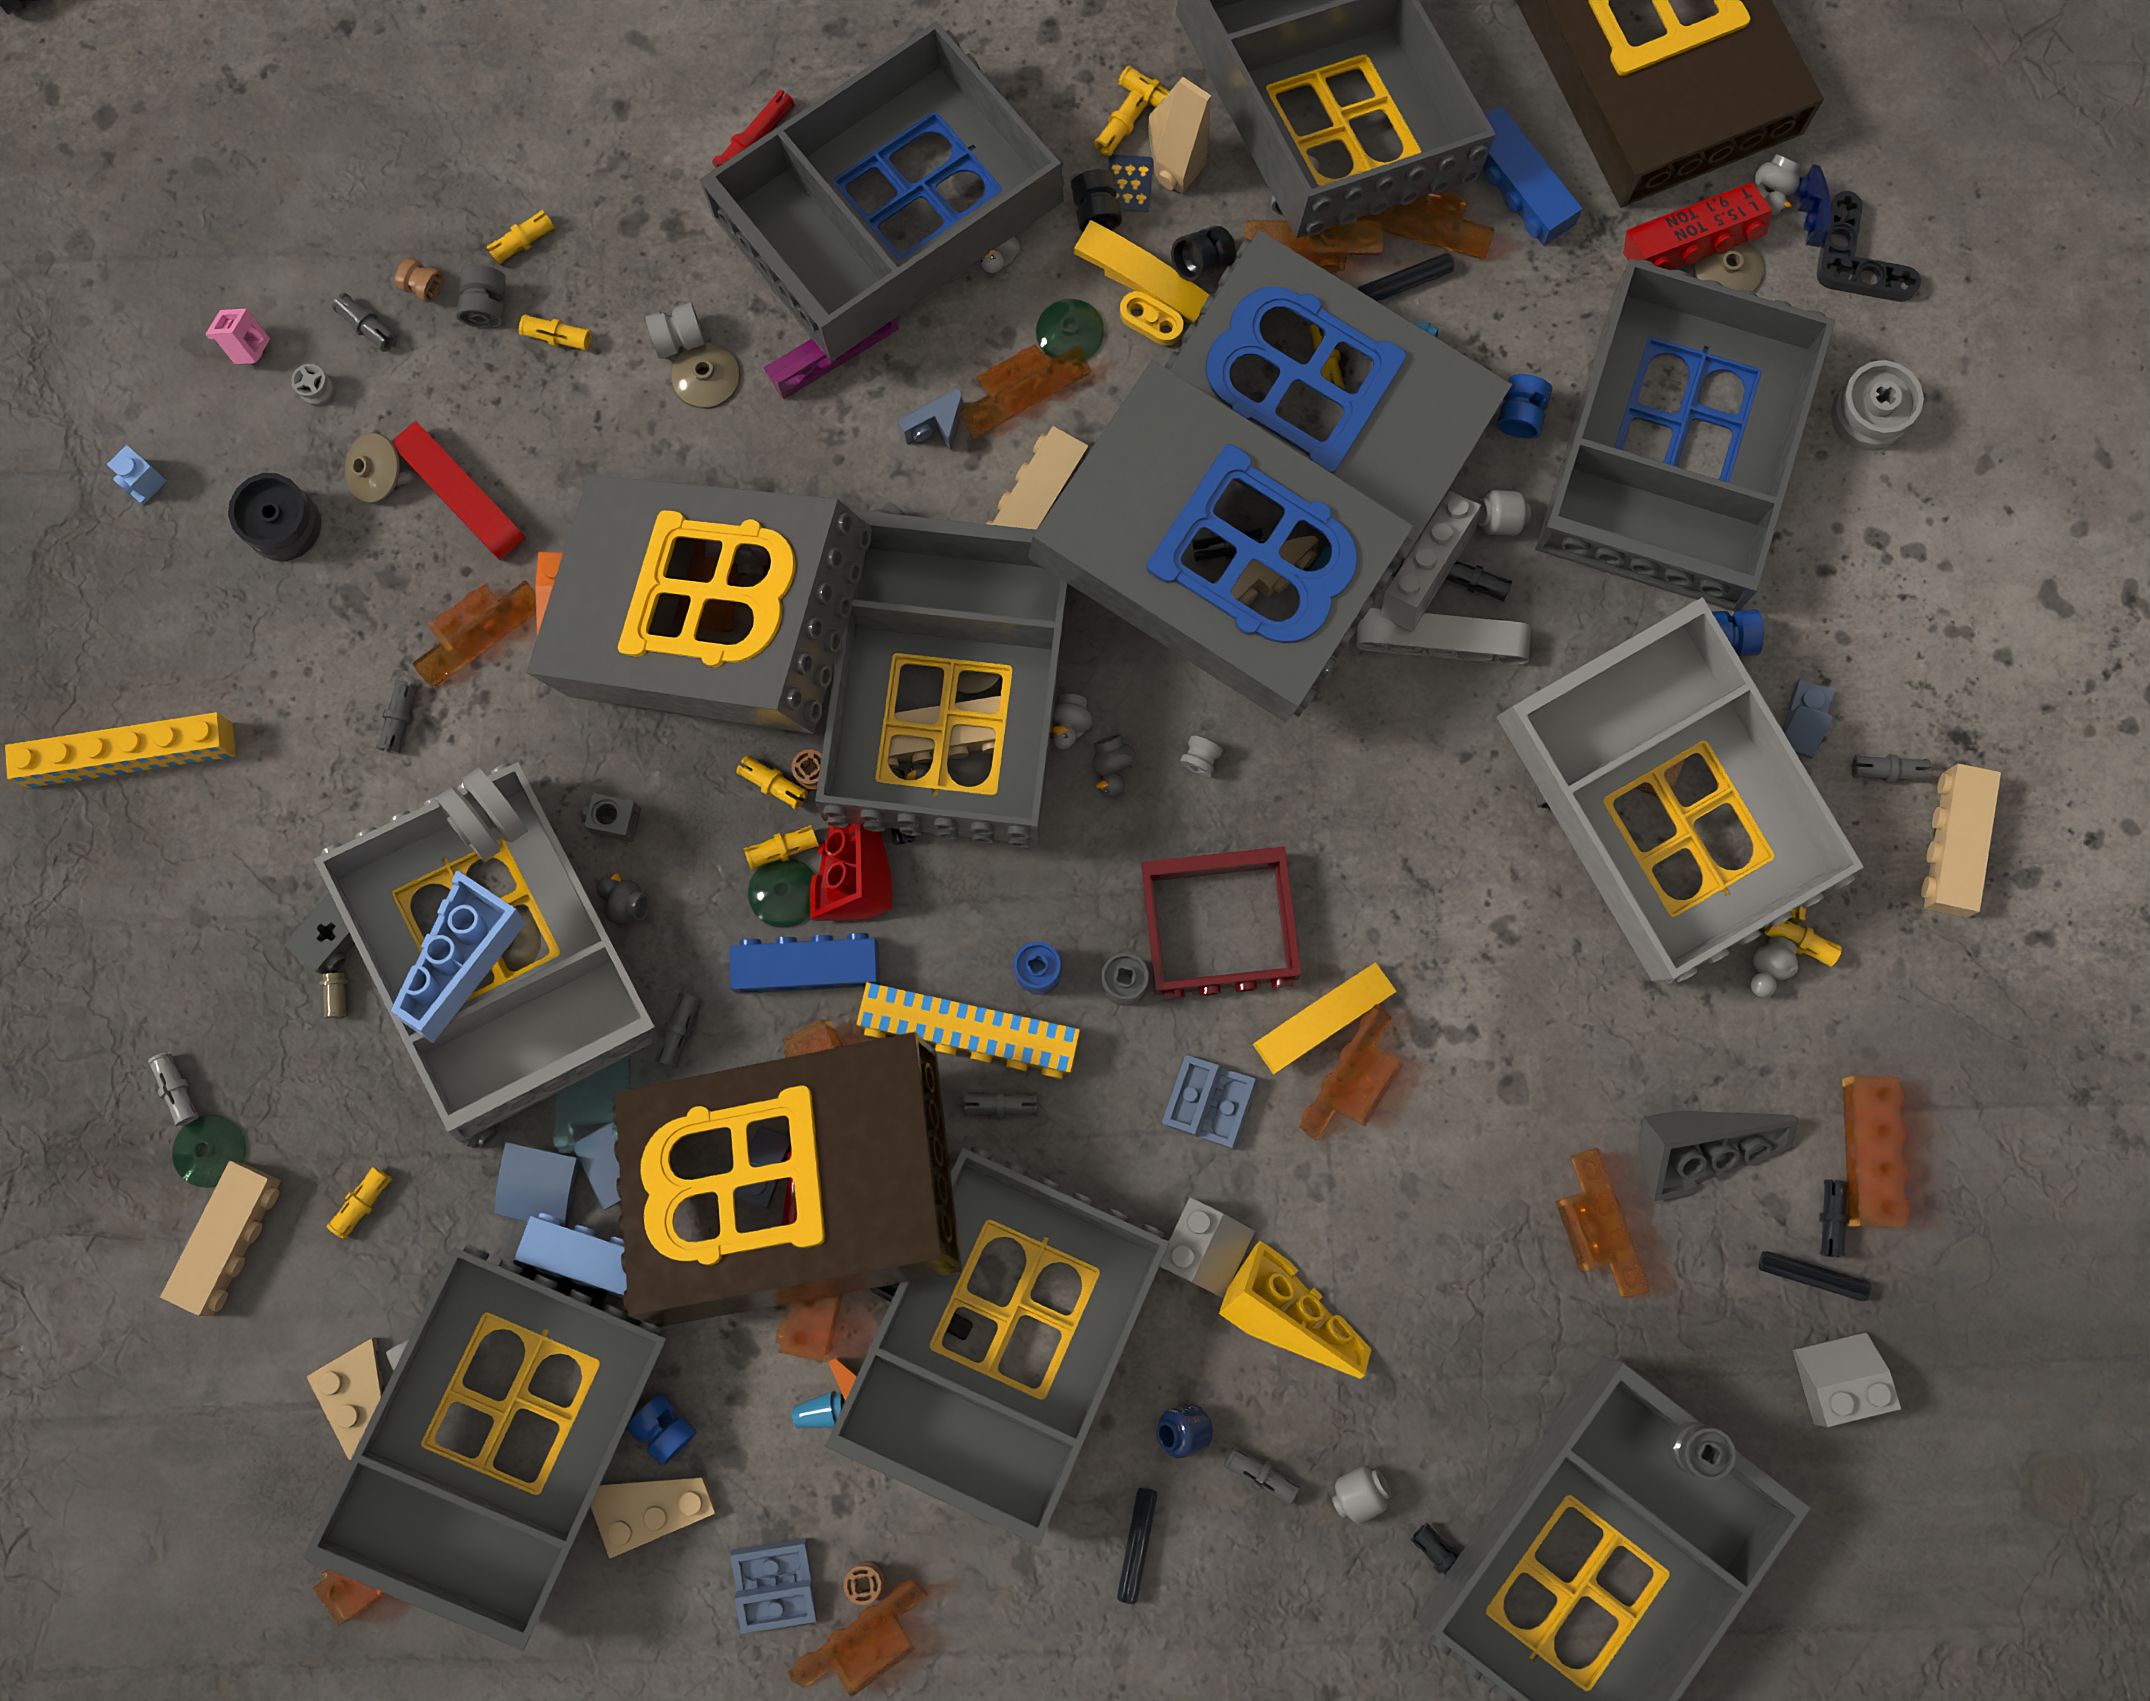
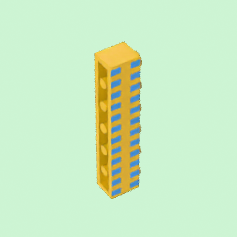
(120, 750)
(970, 1029)

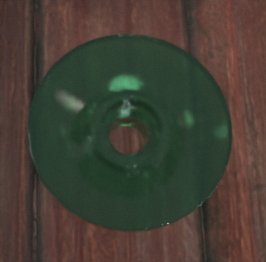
(1055, 339)
(781, 910)
(224, 1145)

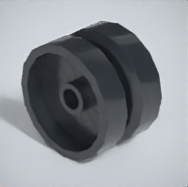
(274, 516)

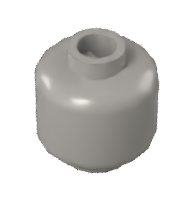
(1503, 513)
(1361, 1494)

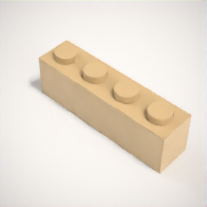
(1041, 480)
(963, 737)
(1961, 840)
(221, 1239)

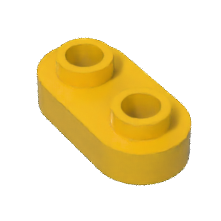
(1154, 317)

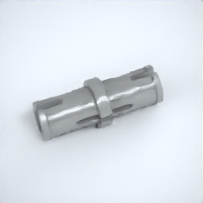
(173, 1089)

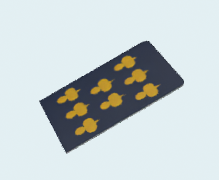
(1132, 181)

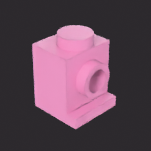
(239, 335)

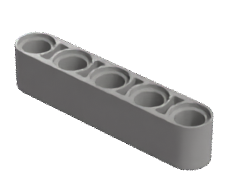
(1448, 638)

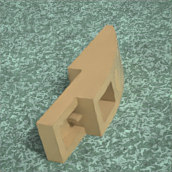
(1256, 576)

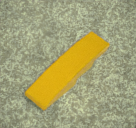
(1140, 270)
(1324, 1018)

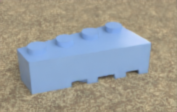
(456, 956)
(572, 1255)

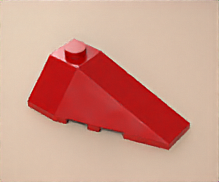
(852, 876)

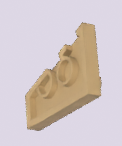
(349, 1392)
(644, 1511)

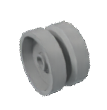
(1877, 405)
(484, 812)

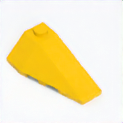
(1281, 1310)

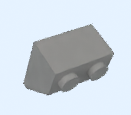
(1206, 1247)
(1845, 1380)

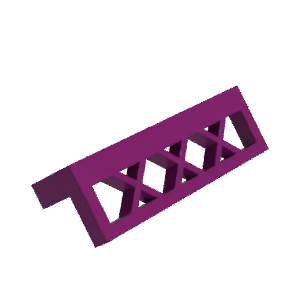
(809, 362)

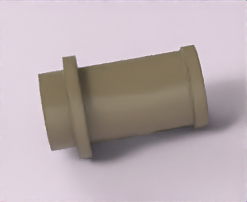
(334, 994)

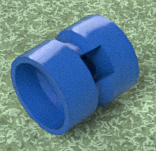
(1524, 406)
(1743, 630)
(1038, 968)
(661, 1429)

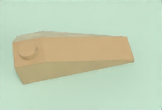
(1180, 135)

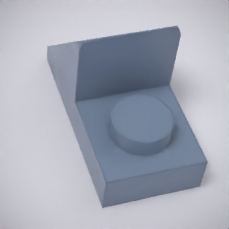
(940, 414)
(1808, 717)
(764, 1149)

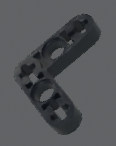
(1845, 259)

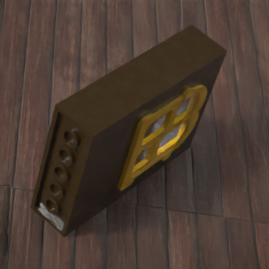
(1681, 99)
(863, 1169)

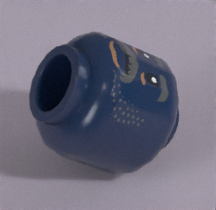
(1184, 1431)

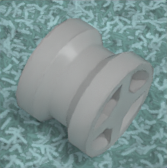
(304, 384)
(1201, 756)

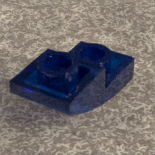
(1816, 203)

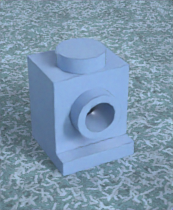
(136, 475)

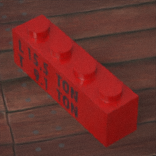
(1700, 229)

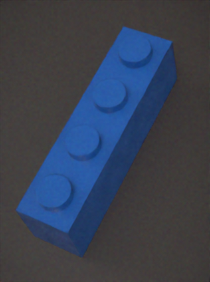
(1528, 181)
(804, 965)

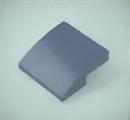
(1210, 1102)
(600, 1165)
(535, 1183)
(773, 1585)

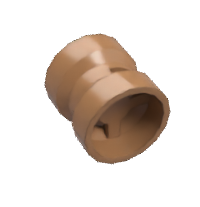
(422, 281)
(807, 776)
(869, 1577)

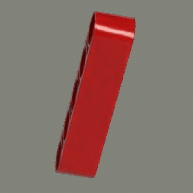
(458, 490)

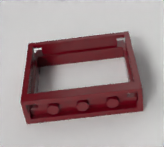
(1212, 865)

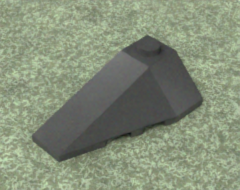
(1695, 1146)

